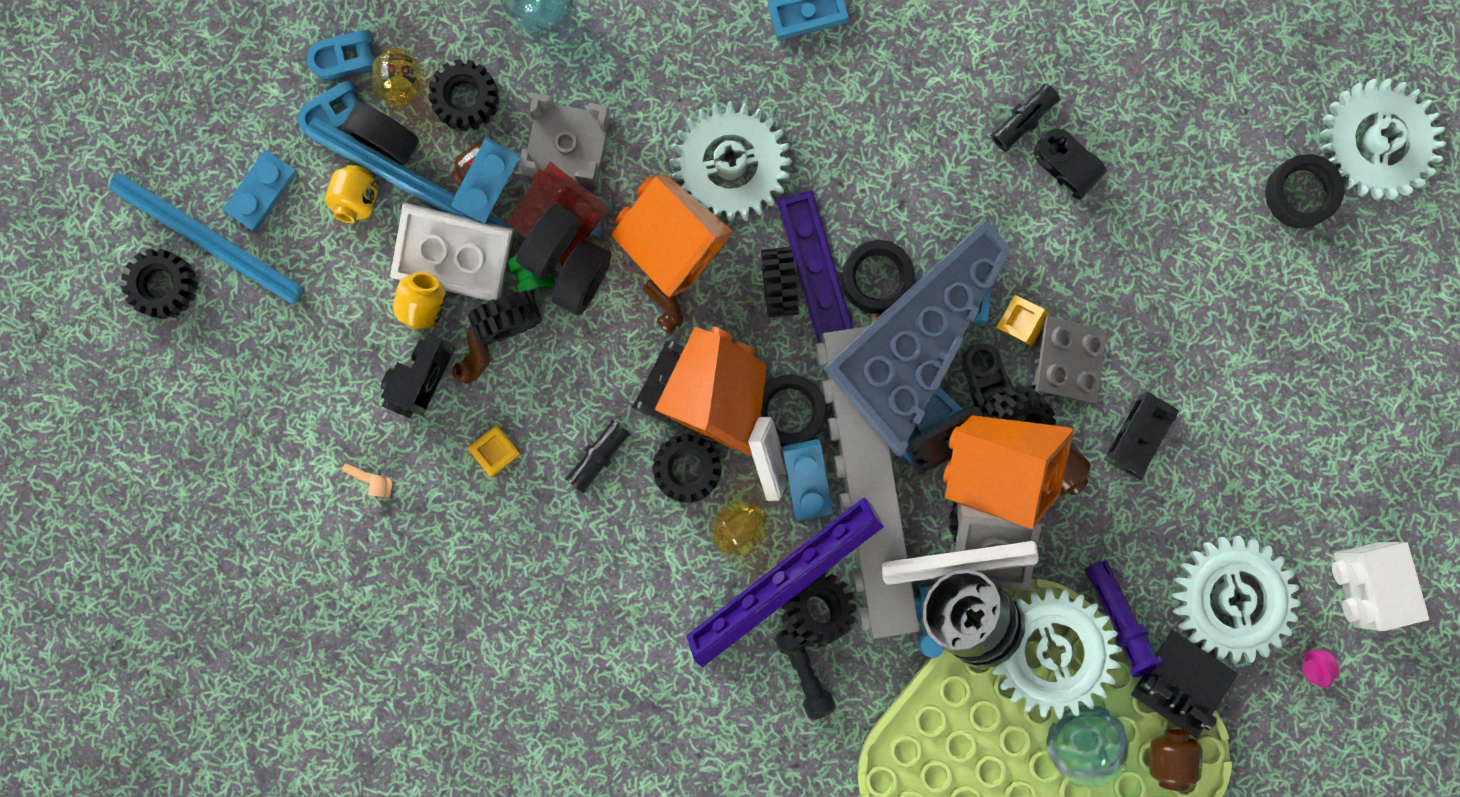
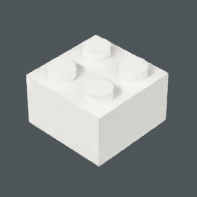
(1380, 586)

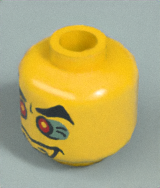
(352, 193)
(419, 301)

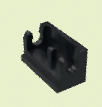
(657, 382)
(1141, 435)
(931, 445)

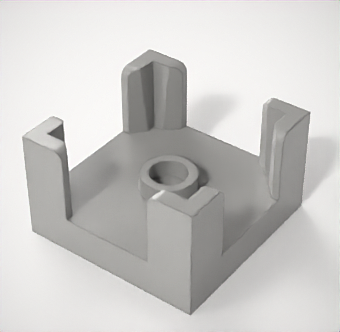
(567, 138)
(985, 530)

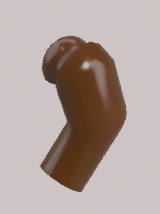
(672, 314)
(474, 363)

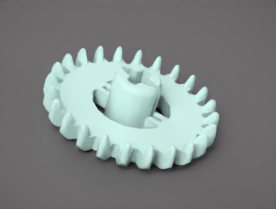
(1400, 122)
(765, 152)
(1245, 636)
(1068, 690)

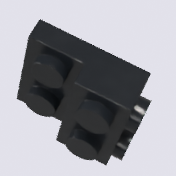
(412, 388)

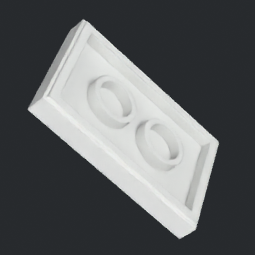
(455, 249)

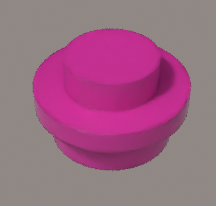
(1320, 667)

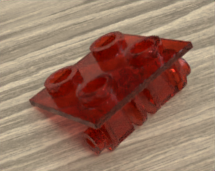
(557, 187)

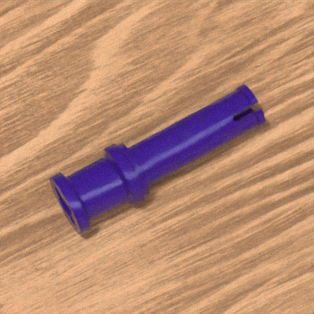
(1131, 634)

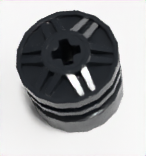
(959, 606)

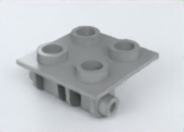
(1069, 360)

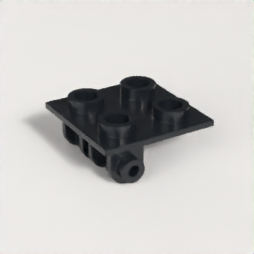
(1186, 685)

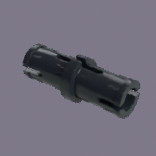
(1008, 133)
(597, 456)

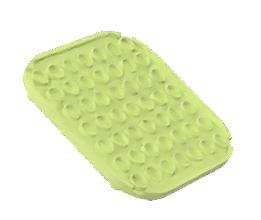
(966, 738)

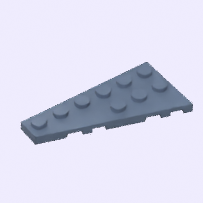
(911, 345)

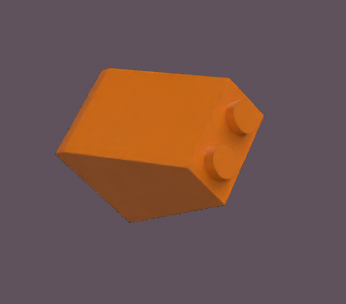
(670, 234)
(716, 389)
(1007, 467)

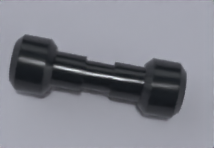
(817, 701)

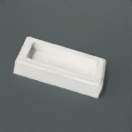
(768, 458)

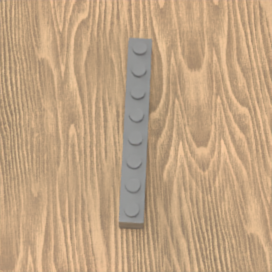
(868, 473)

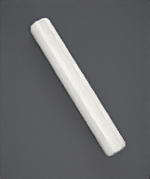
(977, 560)

